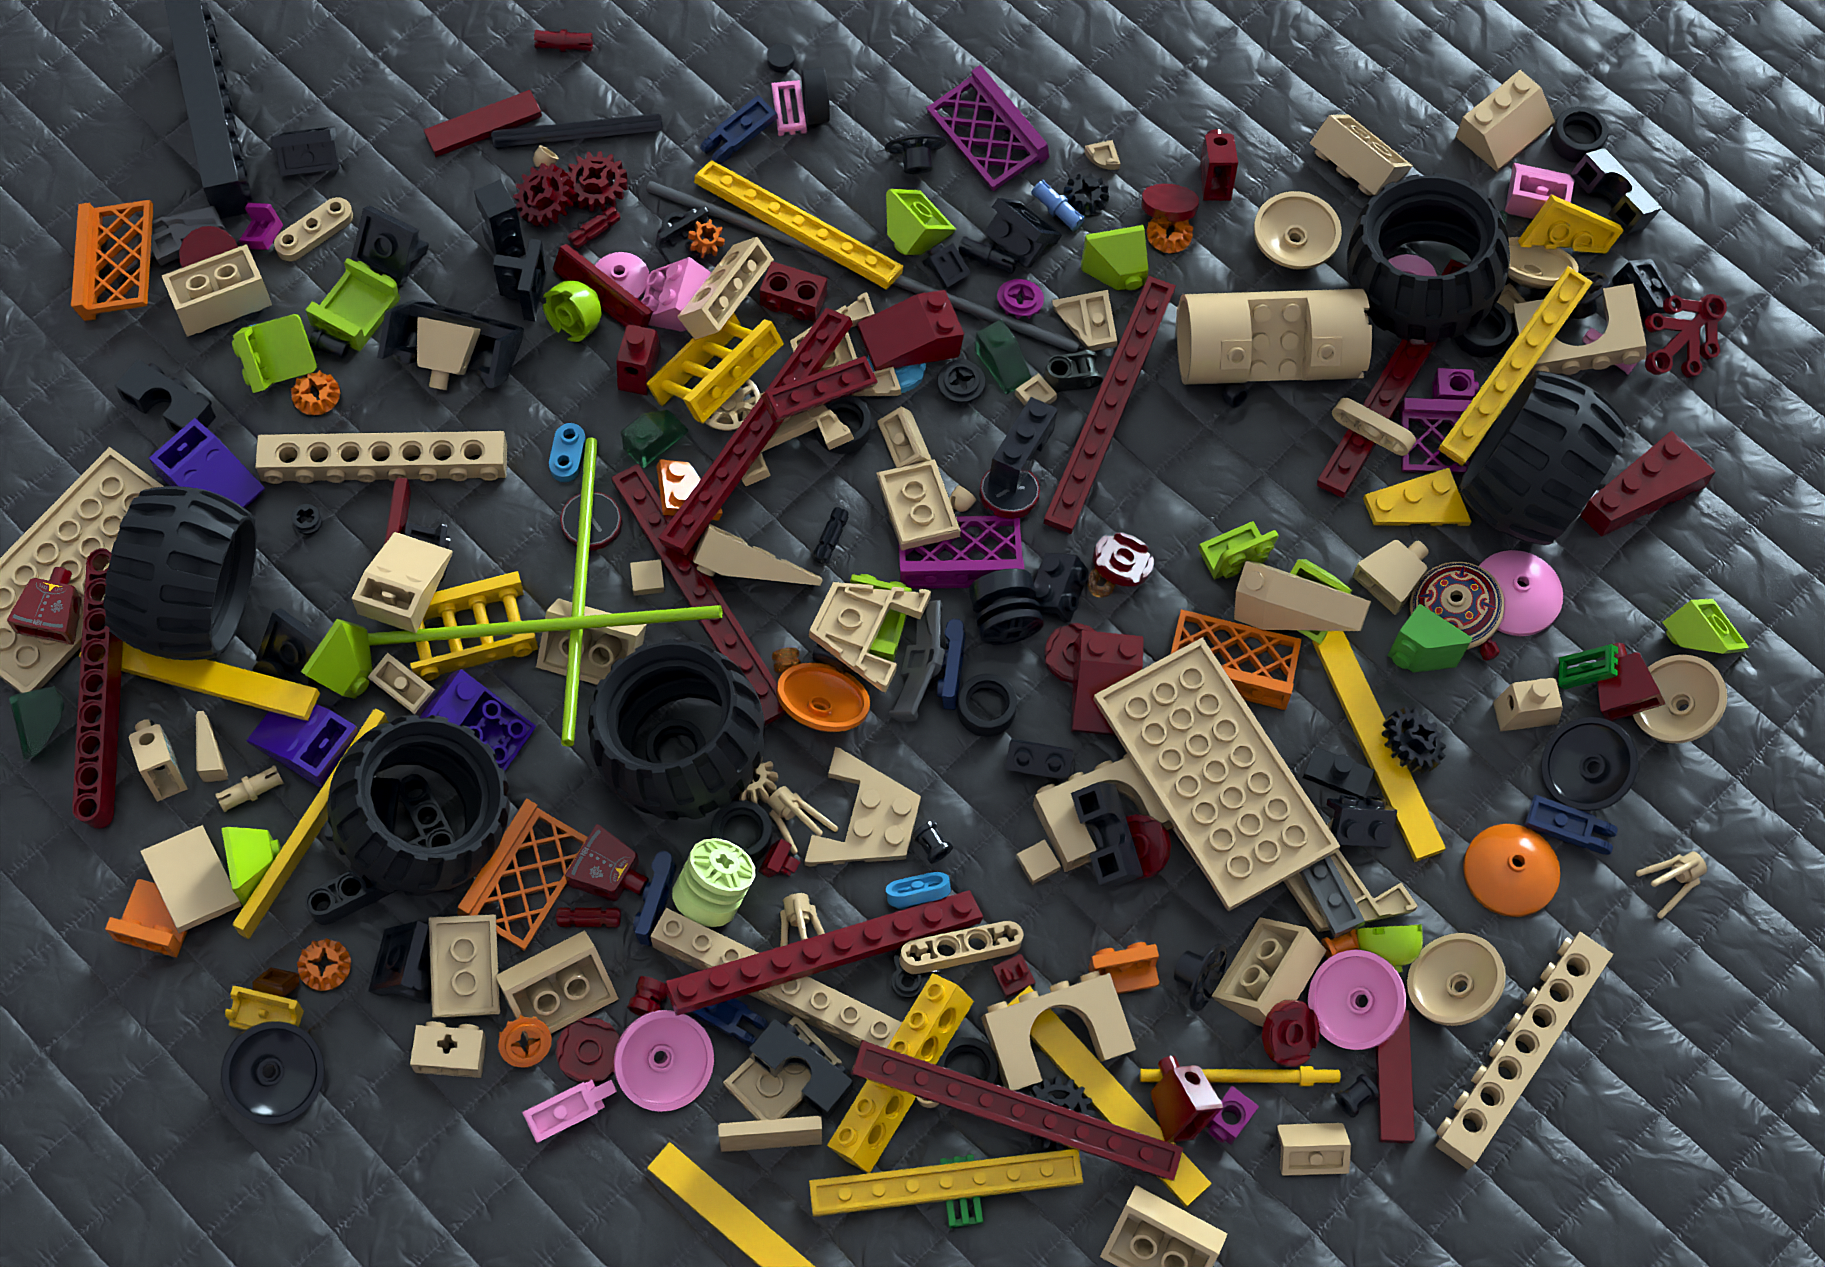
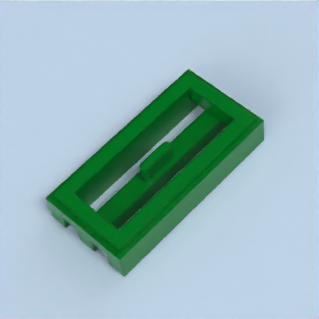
(1588, 672)
(965, 1221)

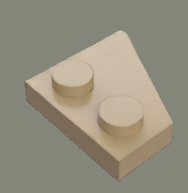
(1089, 319)

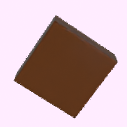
(276, 982)

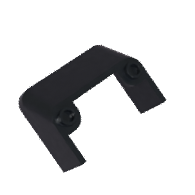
(492, 354)

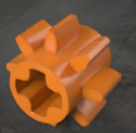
(708, 231)

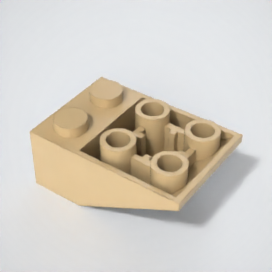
(401, 582)

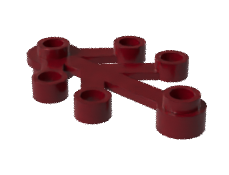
(1688, 333)

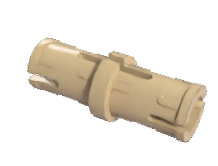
(249, 788)

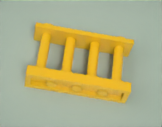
(726, 377)
(474, 597)

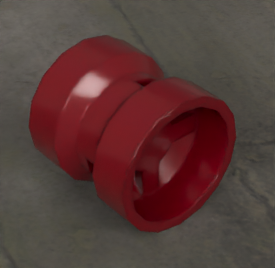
(648, 996)

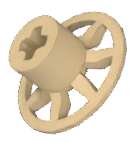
(730, 413)

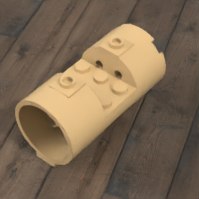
(1273, 336)

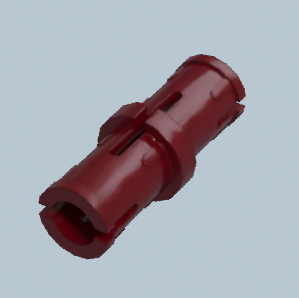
(563, 40)

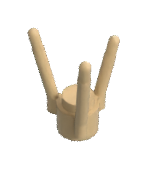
(788, 805)
(1684, 869)
(798, 912)

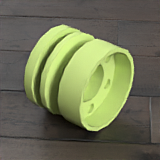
(713, 882)

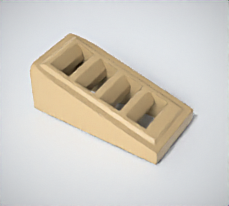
(208, 755)

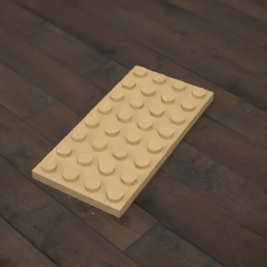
(63, 537)
(1216, 774)

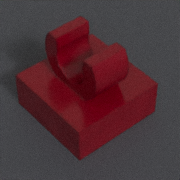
(778, 860)
(1013, 976)

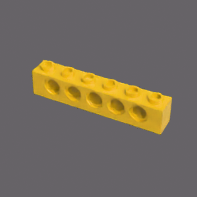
(880, 1108)

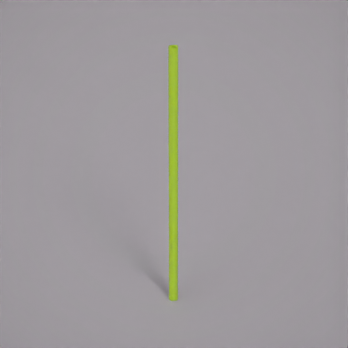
(579, 593)
(546, 625)

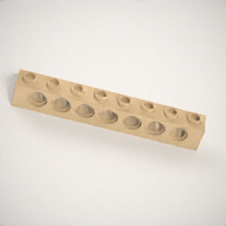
(369, 447)
(1590, 961)
(802, 997)

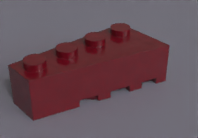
(1653, 480)

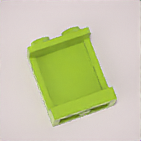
(355, 304)
(890, 633)

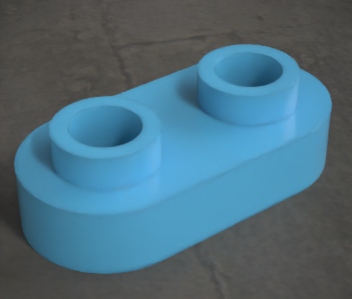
(567, 450)
(918, 890)

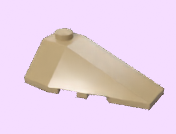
(731, 556)
(1284, 601)

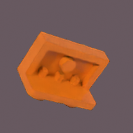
(1129, 968)

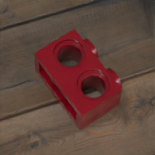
(796, 286)

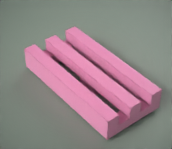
(791, 127)

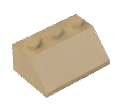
(1506, 121)
(1359, 154)
(217, 290)
(599, 645)
(1269, 969)
(559, 984)
(1161, 1236)

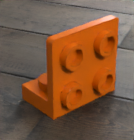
(147, 922)

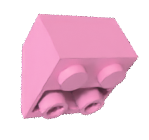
(1532, 187)
(671, 290)

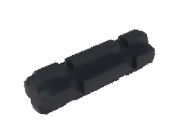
(830, 535)

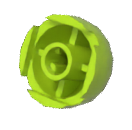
(573, 309)
(1394, 943)

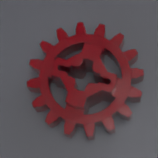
(596, 181)
(544, 195)

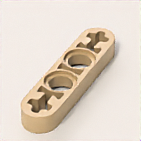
(959, 942)

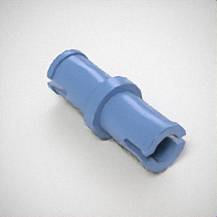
(1058, 205)

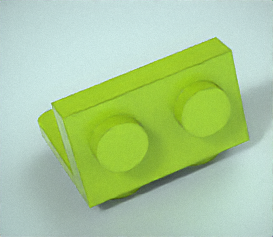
(273, 352)
(1230, 551)

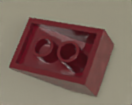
(913, 332)
(1099, 663)

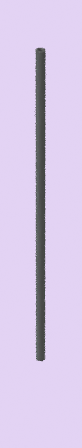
(901, 281)

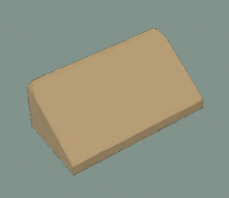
(903, 438)
(402, 684)

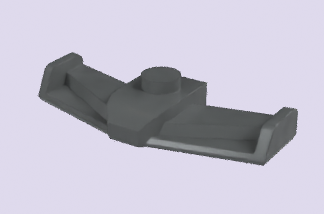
(169, 234)
(920, 663)

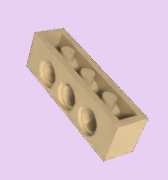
(725, 288)

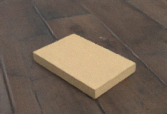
(918, 504)
(190, 878)
(463, 966)
(770, 1096)
(770, 1133)

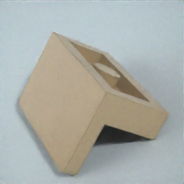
(1314, 1149)

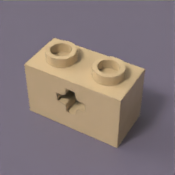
(463, 1061)

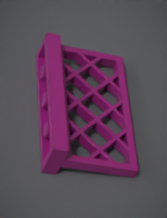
(1011, 120)
(1428, 411)
(961, 570)

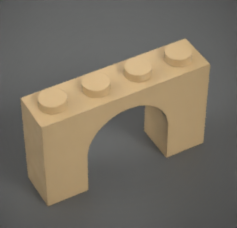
(1619, 344)
(1060, 819)
(1091, 1000)

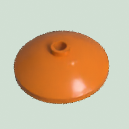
(822, 697)
(1500, 883)

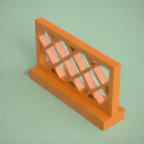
(88, 262)
(1255, 686)
(497, 866)

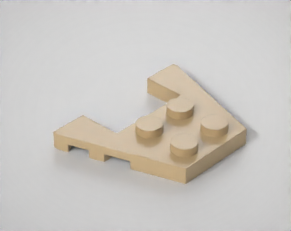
(844, 352)
(832, 429)
(852, 621)
(880, 818)
(1388, 904)

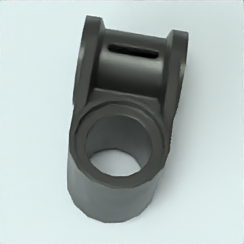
(1077, 371)

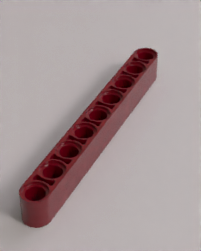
(93, 703)

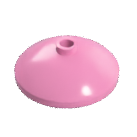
(1529, 607)
(1336, 996)
(675, 1078)

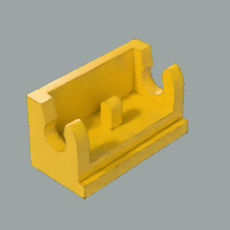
(256, 1007)

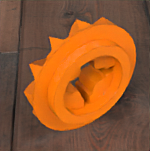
(1177, 240)
(328, 393)
(333, 974)
(536, 1048)

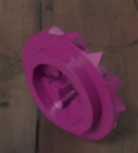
(1031, 294)

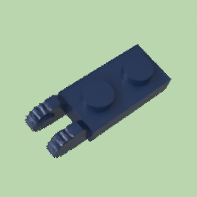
(739, 129)
(953, 660)
(1569, 824)
(655, 897)
(727, 1017)

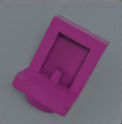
(262, 228)

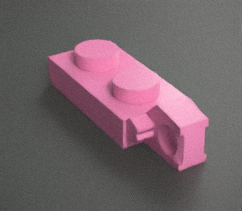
(567, 1108)

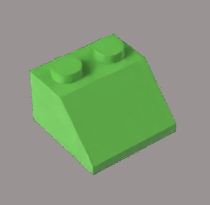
(1428, 643)

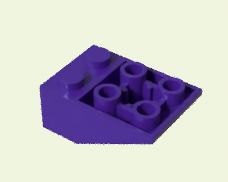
(202, 461)
(493, 720)
(304, 746)

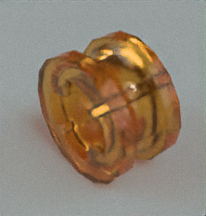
(1096, 590)
(785, 659)

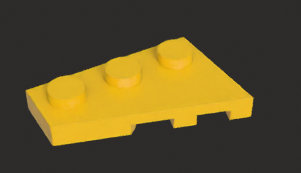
(1570, 226)
(1421, 500)

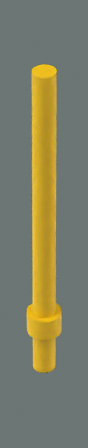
(1303, 1075)

